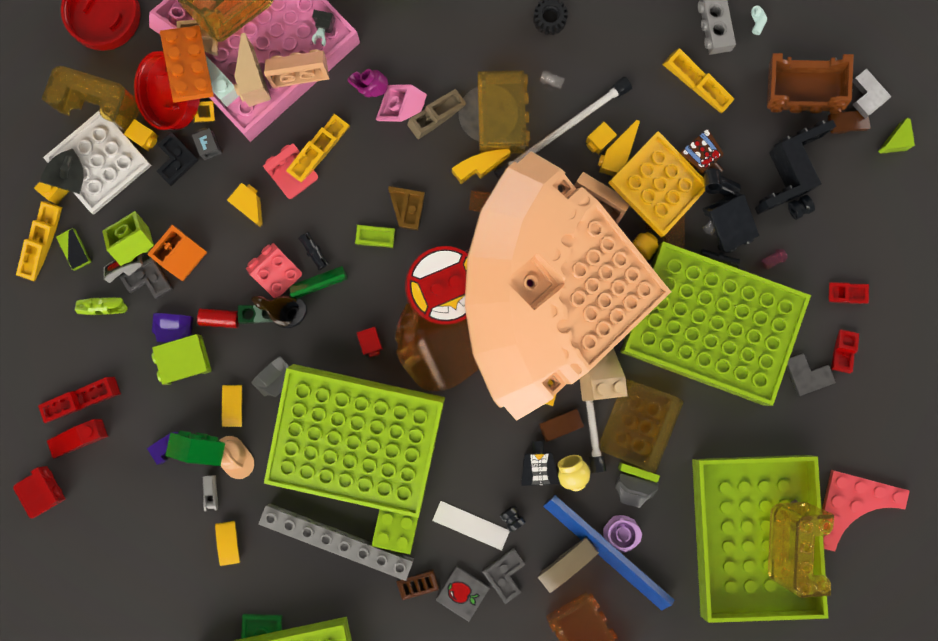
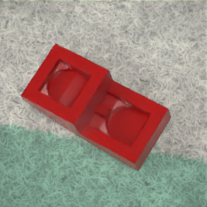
(849, 293)
(844, 351)

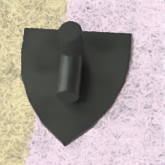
(64, 172)

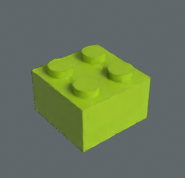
(128, 238)
(395, 532)

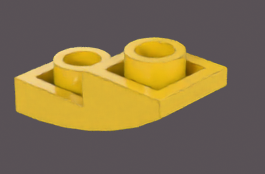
(232, 405)
(227, 543)

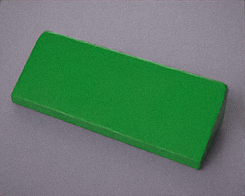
(318, 282)

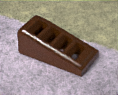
(433, 580)

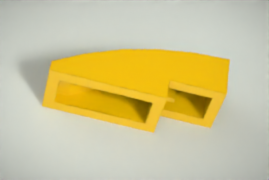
(480, 164)

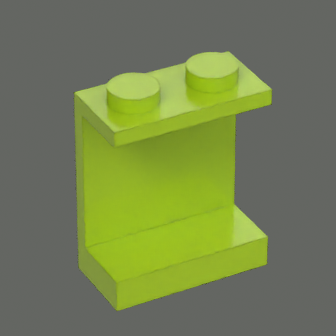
(181, 359)

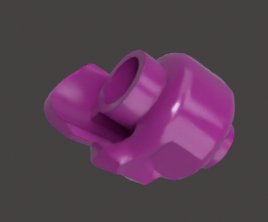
(369, 82)

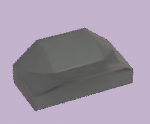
(271, 378)
(634, 490)

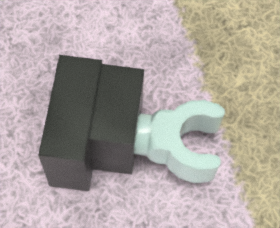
(324, 23)

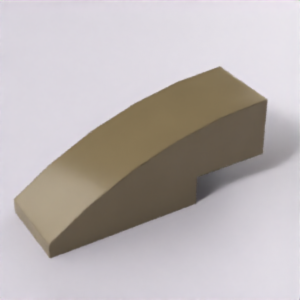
(436, 114)
(567, 564)

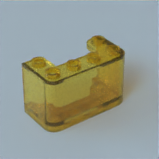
(70, 88)
(503, 111)
(792, 547)

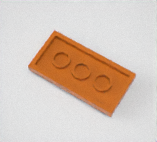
(186, 63)

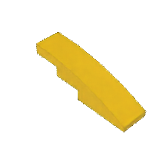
(318, 148)
(39, 241)

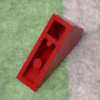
(77, 437)

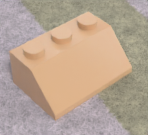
(296, 68)
(608, 198)

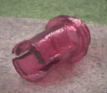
(774, 259)

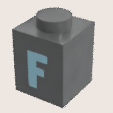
(206, 143)

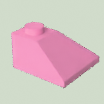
(401, 103)

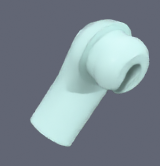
(759, 18)

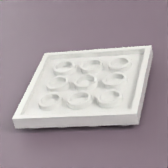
(107, 160)

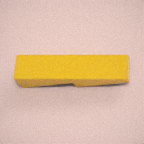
(698, 81)

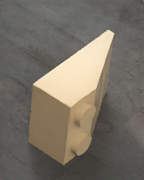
(249, 76)
(604, 380)

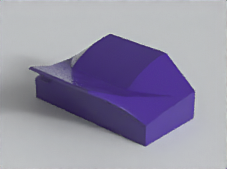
(171, 326)

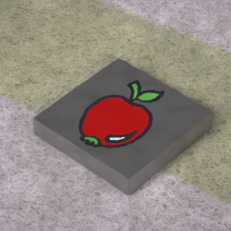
(462, 593)

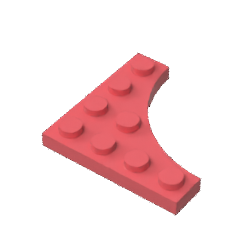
(852, 497)

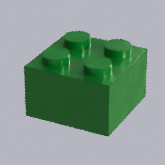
(195, 448)

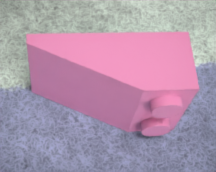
(166, 14)

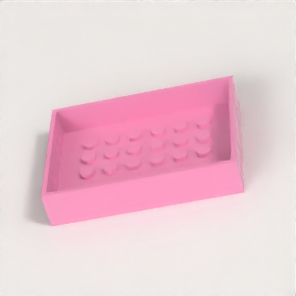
(280, 31)

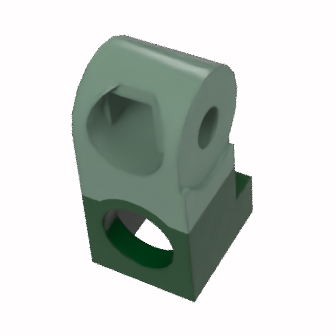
(252, 314)

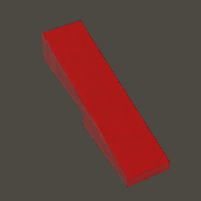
(79, 399)

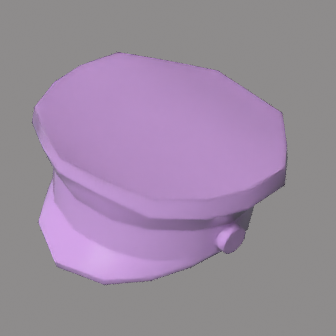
(622, 533)

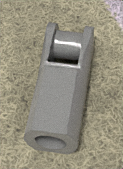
(210, 489)

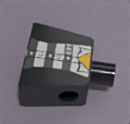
(539, 467)

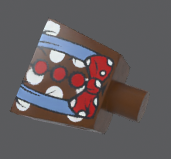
(703, 153)

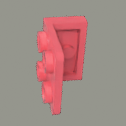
(277, 166)
(273, 270)

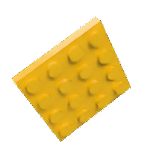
(659, 184)

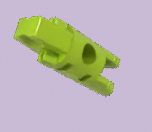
(100, 306)

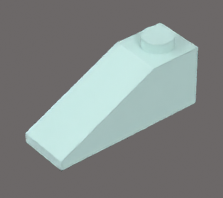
(221, 84)

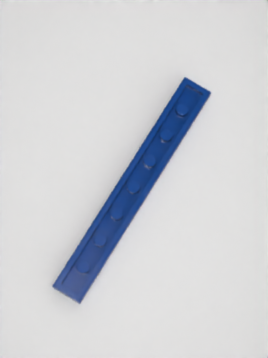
(609, 553)

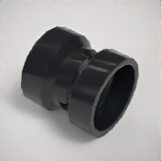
(803, 206)
(512, 518)

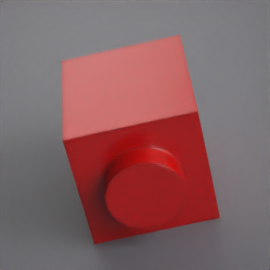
(370, 342)

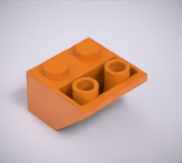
(177, 253)

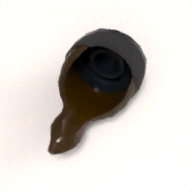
(283, 310)

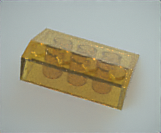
(641, 426)

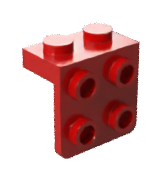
(39, 492)

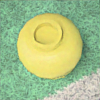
(573, 472)

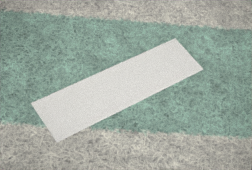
(471, 525)

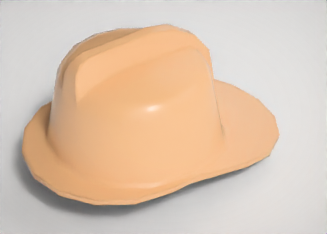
(236, 458)

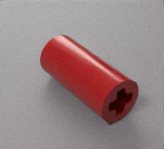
(217, 318)

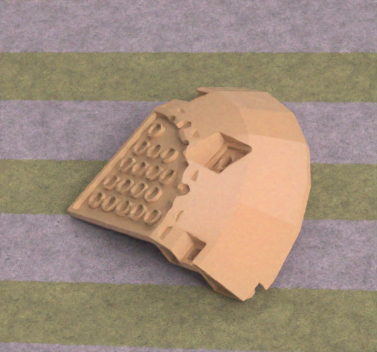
(583, 294)

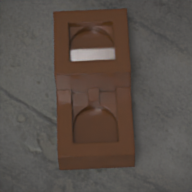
(849, 122)
(561, 425)

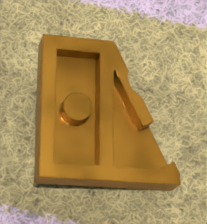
(407, 206)

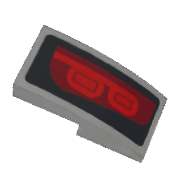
(113, 269)

